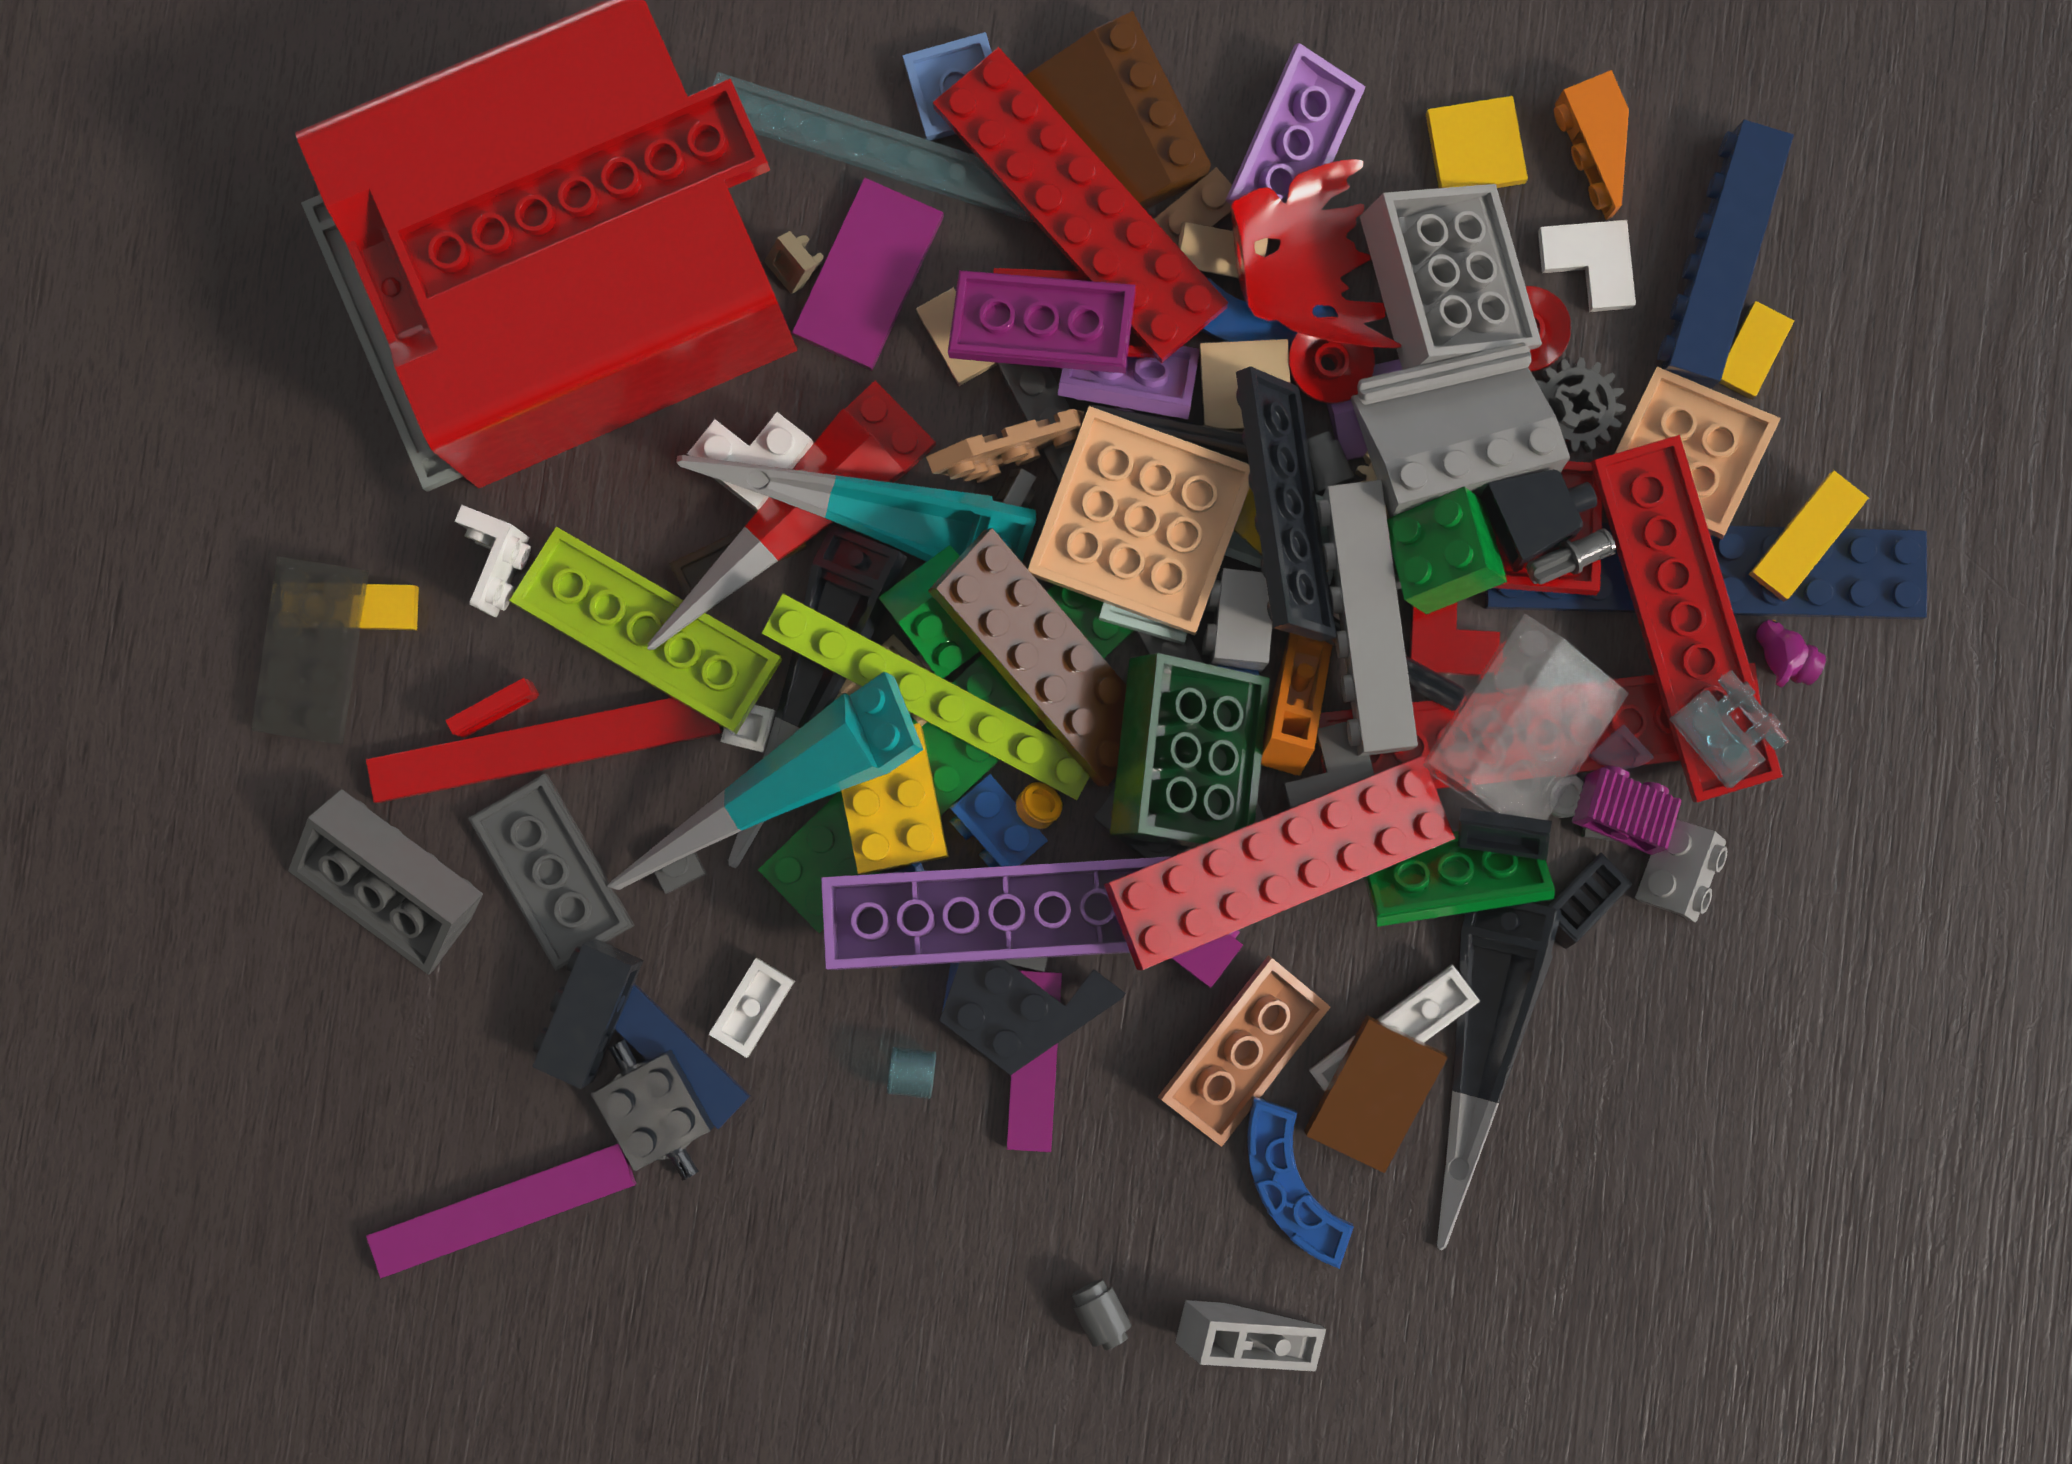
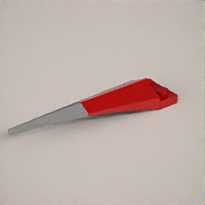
(864, 441)

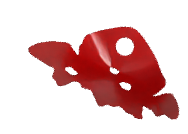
(1309, 257)

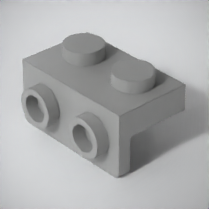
(1683, 873)

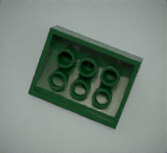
(1188, 751)

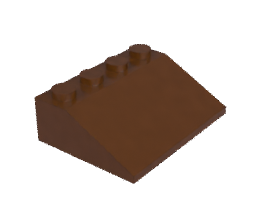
(1125, 110)

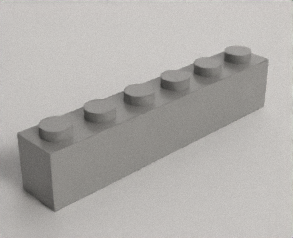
(1368, 618)

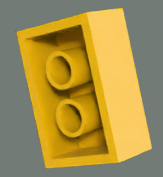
(896, 817)

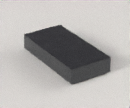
(1504, 833)

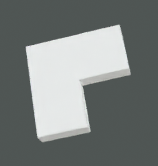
(1599, 250)

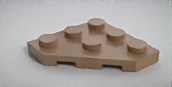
(983, 456)

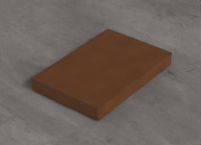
(1375, 1094)

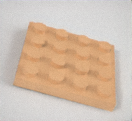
(1141, 520)

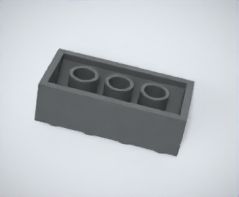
(384, 880)

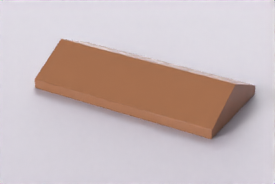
(1244, 1051)

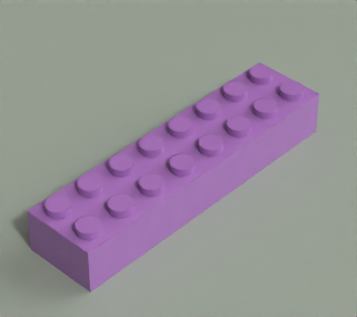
(973, 914)

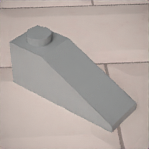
(1247, 1337)

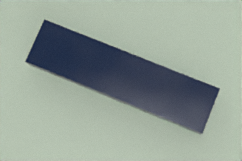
(655, 1033)

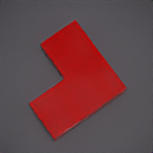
(1446, 649)

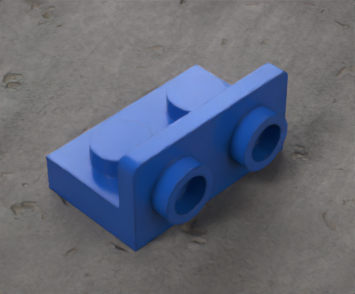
(994, 821)

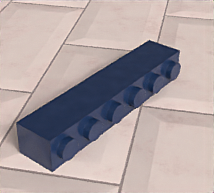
(1726, 252)

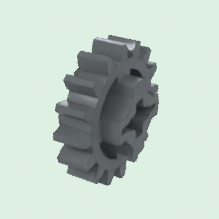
(1592, 411)

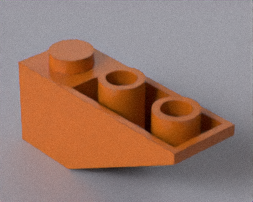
(1597, 126)

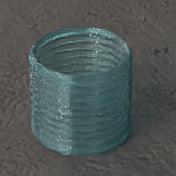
(911, 1073)

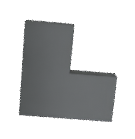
(1340, 763)

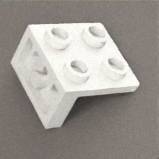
(507, 555)

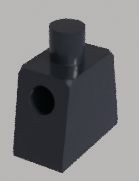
(1536, 513)

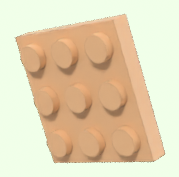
(1718, 435)

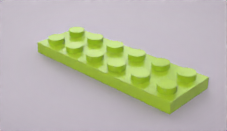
(620, 613)

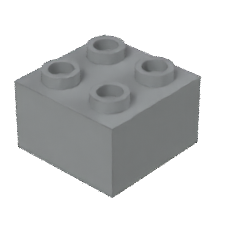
(1240, 621)

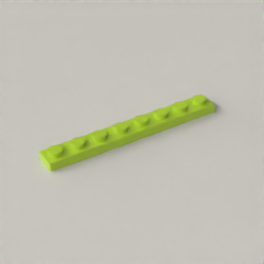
(927, 695)

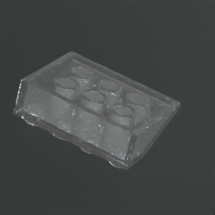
(1526, 724)

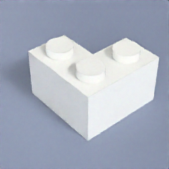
(776, 446)

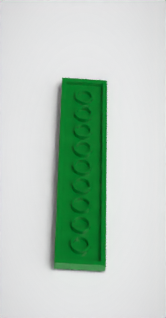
(825, 843)

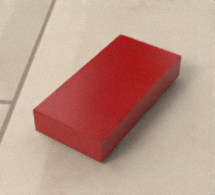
(492, 708)

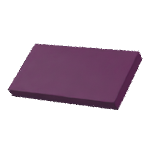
(868, 274)
(1042, 321)

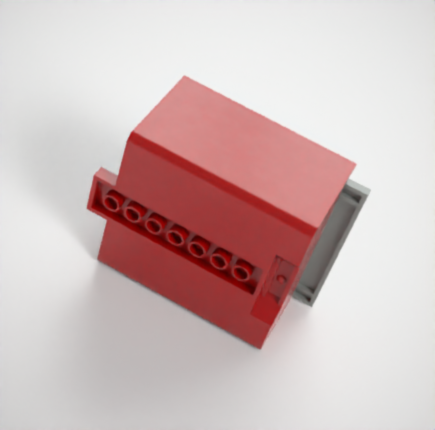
(543, 243)

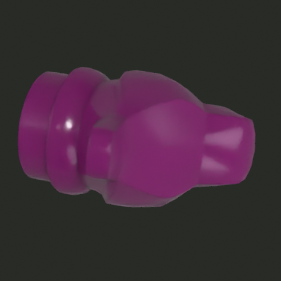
(1789, 654)

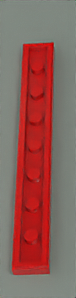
(535, 748)

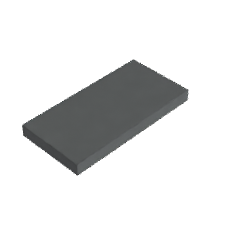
(550, 870)

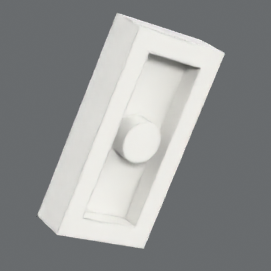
(751, 1007)

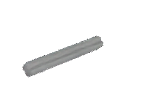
(1444, 373)

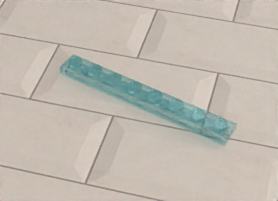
(873, 147)

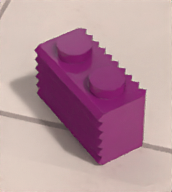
(1627, 809)

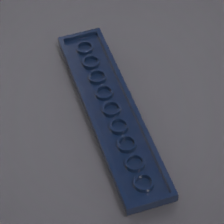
(1857, 577)

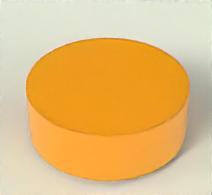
(1038, 805)

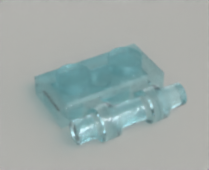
(1717, 736)

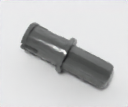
(1571, 557)

